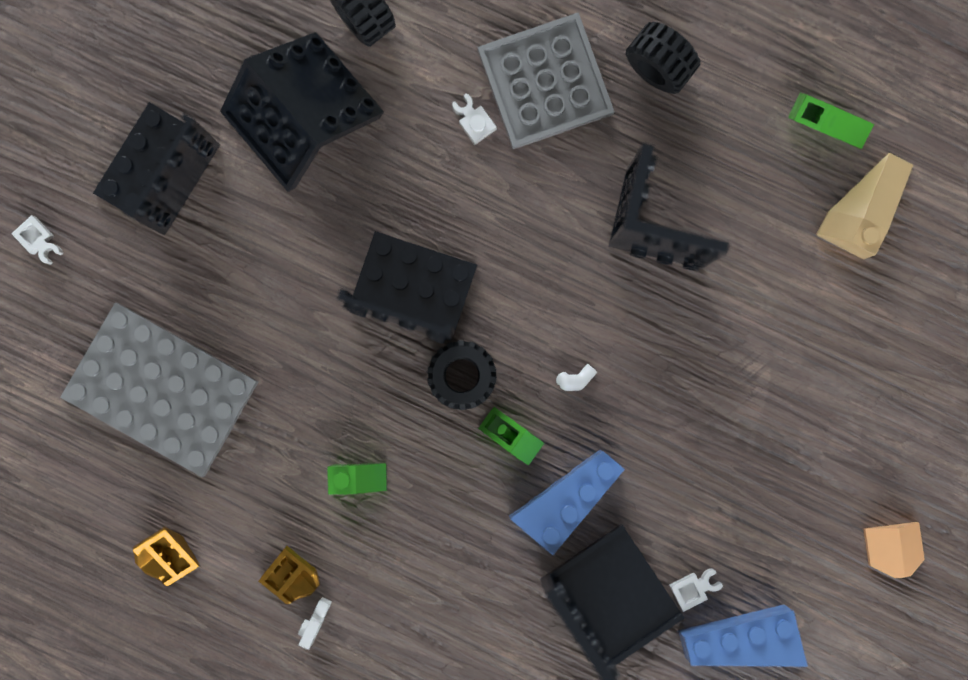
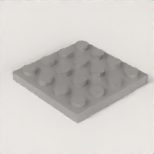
(545, 80)

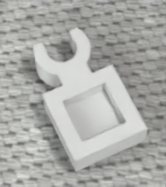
(475, 122)
(36, 238)
(691, 591)
(311, 628)

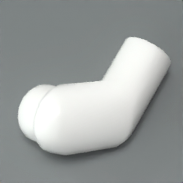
(576, 382)

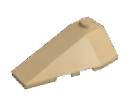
(866, 211)

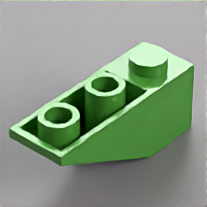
(830, 120)

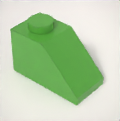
(511, 436)
(357, 478)

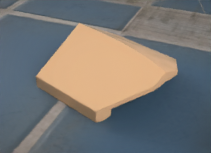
(895, 548)

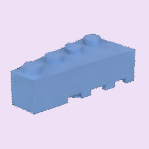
(563, 505)
(748, 639)

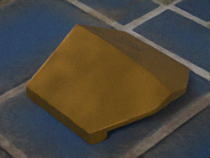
(165, 556)
(290, 577)

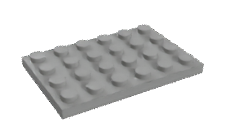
(159, 389)

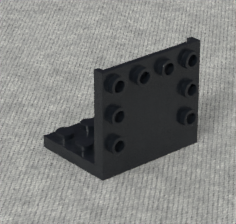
(294, 104)
(157, 168)
(654, 240)
(411, 287)
(610, 601)

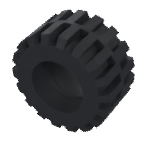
(366, 18)
(663, 57)
(451, 353)

